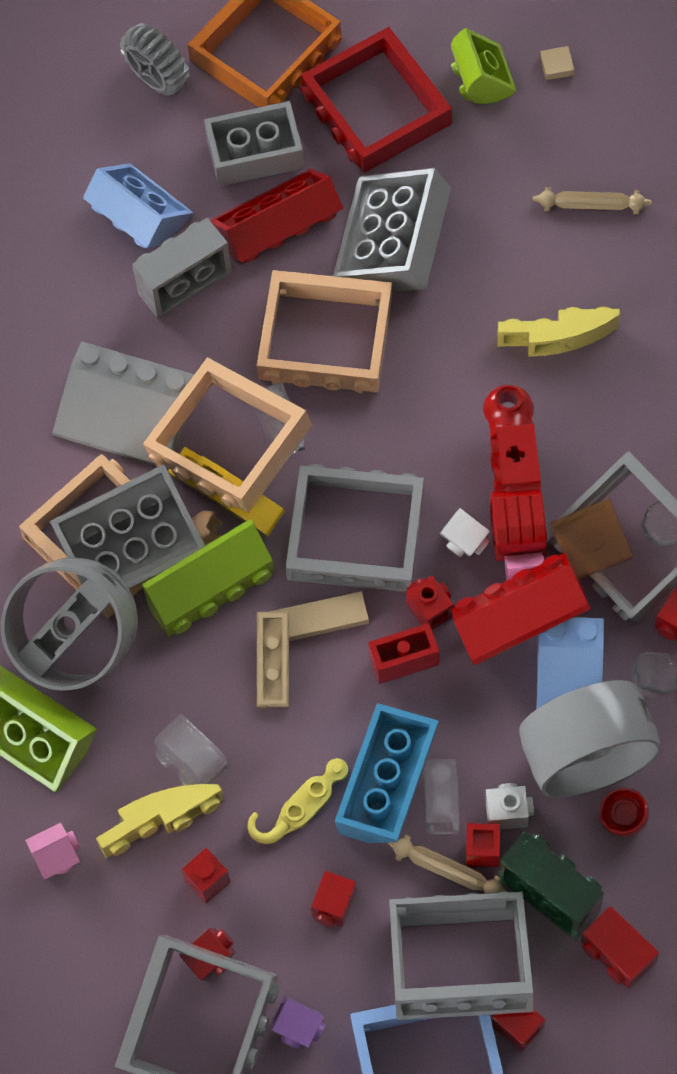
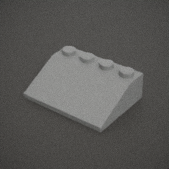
(394, 228)
(117, 401)
(131, 528)

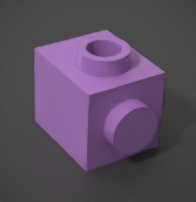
(297, 1023)

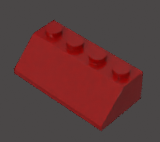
(278, 214)
(519, 608)

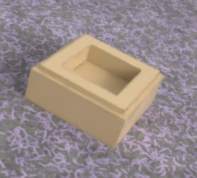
(557, 63)

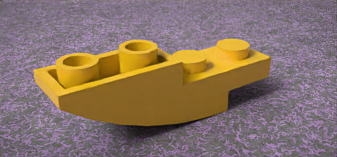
(264, 513)

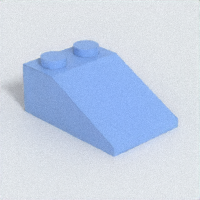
(569, 657)

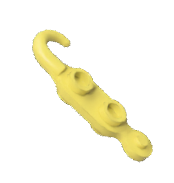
(302, 804)

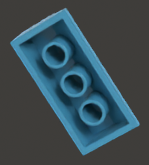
(385, 775)

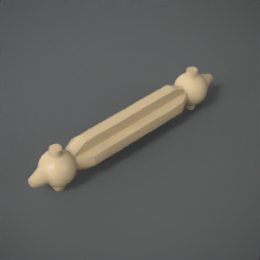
(592, 200)
(445, 867)

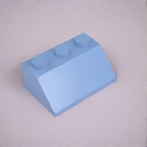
(136, 204)

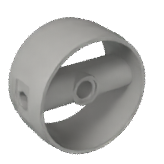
(39, 654)
(589, 739)

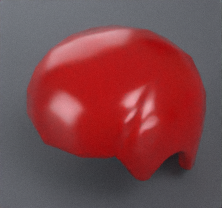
(624, 812)

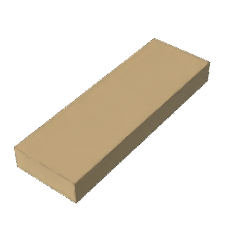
(326, 616)
(273, 659)

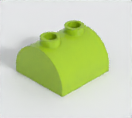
(481, 68)

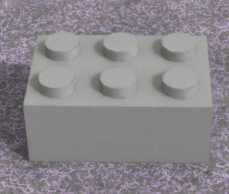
(254, 143)
(182, 267)

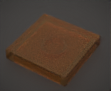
(592, 538)

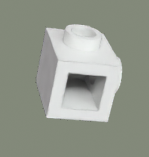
(465, 534)
(508, 806)

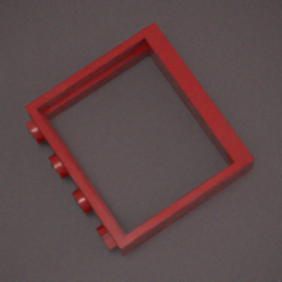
(402, 139)

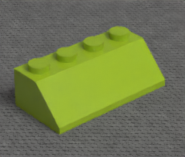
(208, 579)
(40, 732)

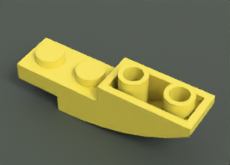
(572, 330)
(169, 807)

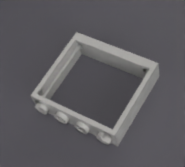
(596, 494)
(352, 573)
(150, 991)
(462, 999)

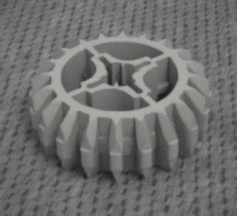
(154, 59)

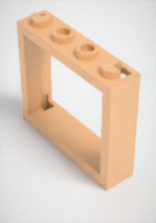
(326, 289)
(244, 497)
(32, 526)

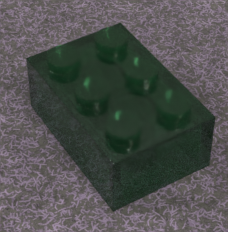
(551, 884)

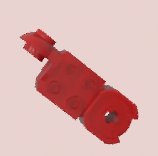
(517, 496)

